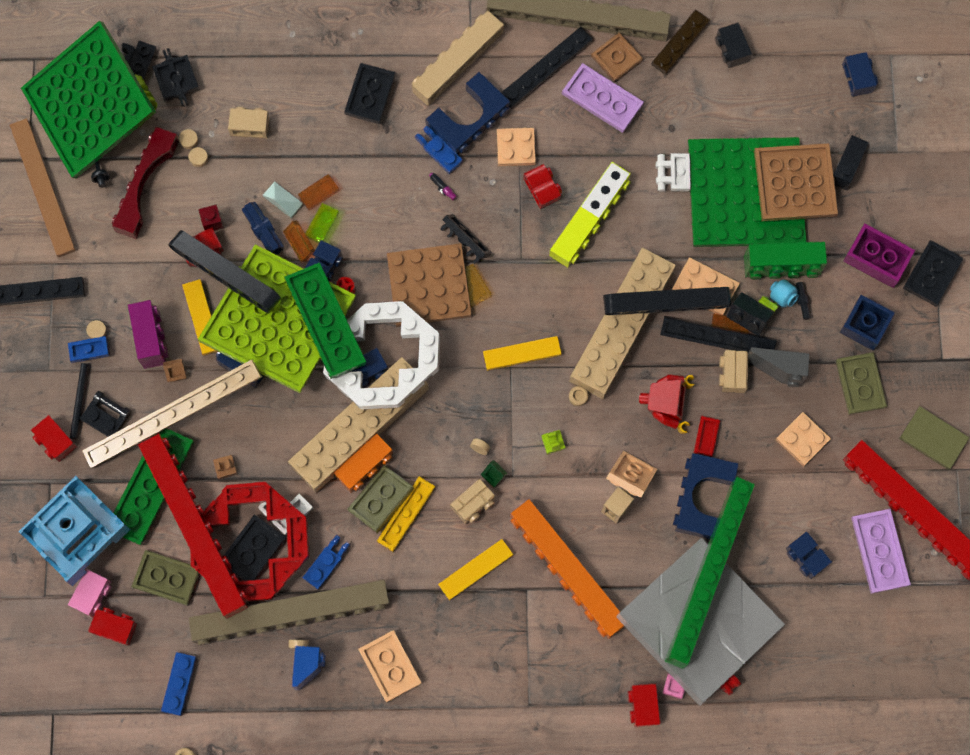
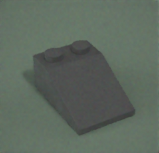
(784, 366)

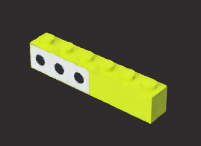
(590, 214)

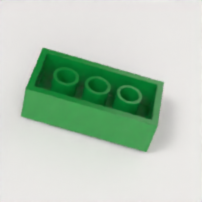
(785, 260)

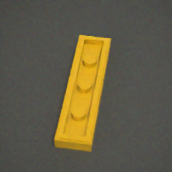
(198, 309)
(522, 353)
(406, 514)
(475, 569)

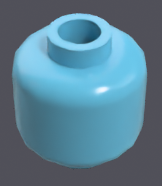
(784, 293)

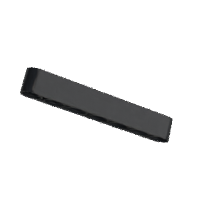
(224, 271)
(667, 301)

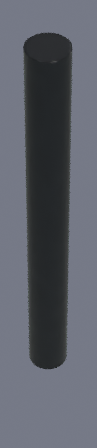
(79, 401)

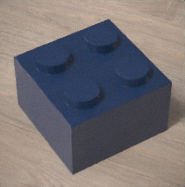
(867, 322)

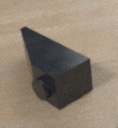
(849, 162)

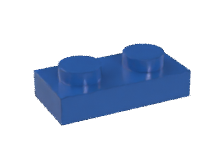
(88, 349)

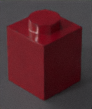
(211, 218)

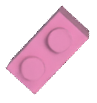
(90, 593)

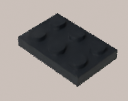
(369, 93)
(933, 273)
(253, 548)

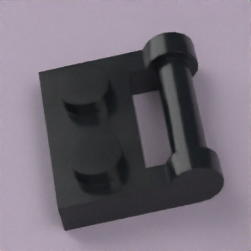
(101, 420)

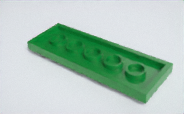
(325, 320)
(143, 496)

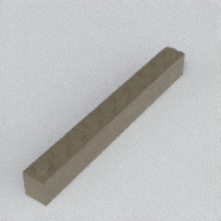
(588, 15)
(290, 611)

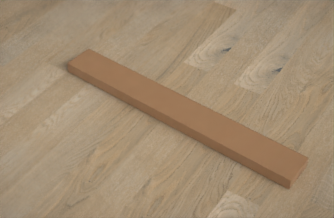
(42, 188)

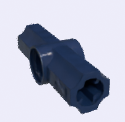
(262, 228)

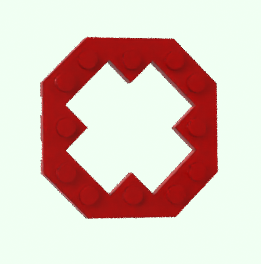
(277, 509)

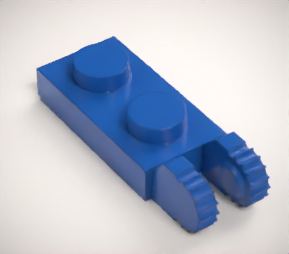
(439, 151)
(325, 564)

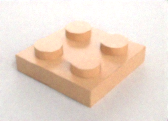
(516, 147)
(803, 439)

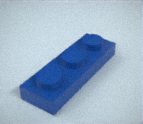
(178, 684)

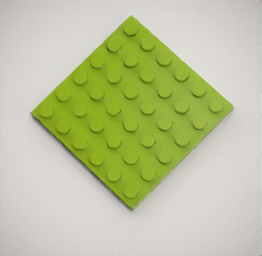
(273, 340)

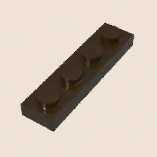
(680, 42)

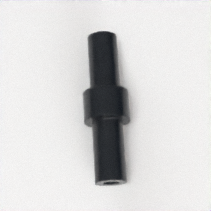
(803, 301)

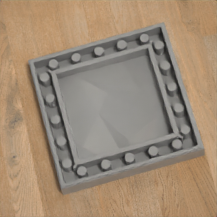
(730, 635)

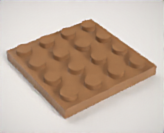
(795, 182)
(431, 282)

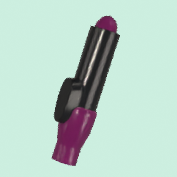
(442, 187)

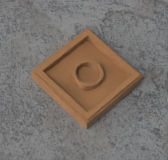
(616, 57)

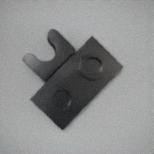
(139, 57)

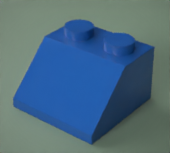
(306, 665)

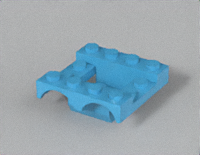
(84, 510)

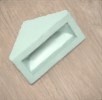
(283, 199)

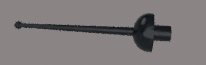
(100, 176)

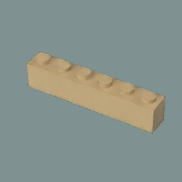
(457, 58)

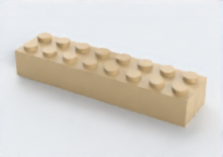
(619, 332)
(349, 432)

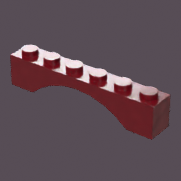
(160, 148)

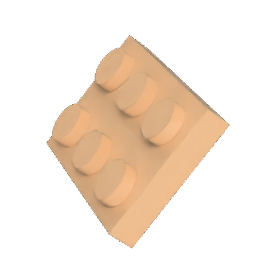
(700, 276)
(631, 474)
(390, 666)

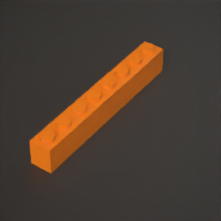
(568, 568)

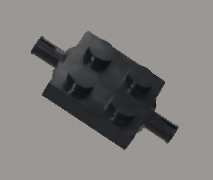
(175, 77)

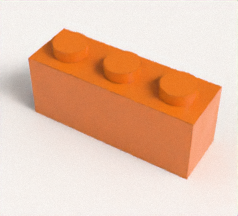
(364, 463)

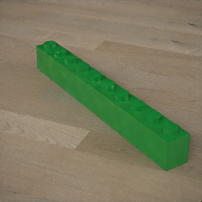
(709, 573)

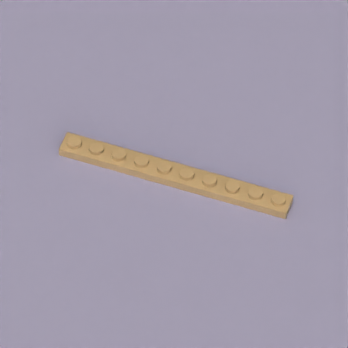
(172, 413)

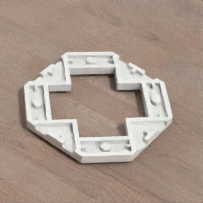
(409, 379)

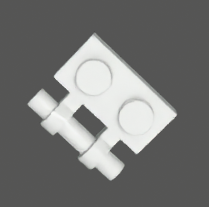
(679, 170)

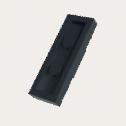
(465, 237)

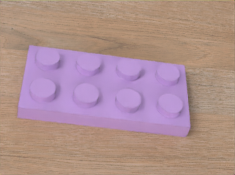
(602, 98)
(880, 551)

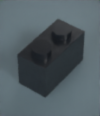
(733, 45)
(750, 314)

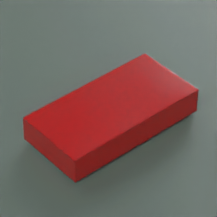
(706, 436)

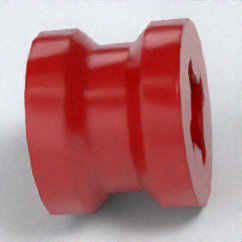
(345, 283)
(730, 684)

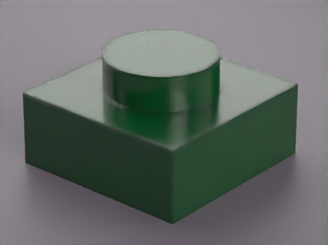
(493, 473)

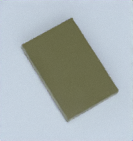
(861, 383)
(934, 438)
(380, 499)
(165, 578)

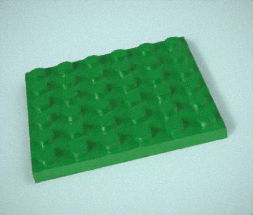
(88, 99)
(727, 195)

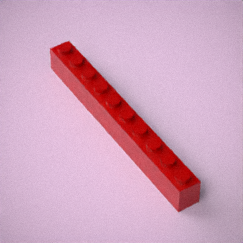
(911, 505)
(193, 527)

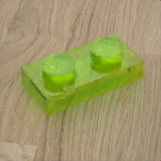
(322, 223)

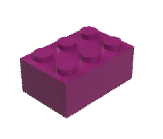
(879, 255)
(148, 334)

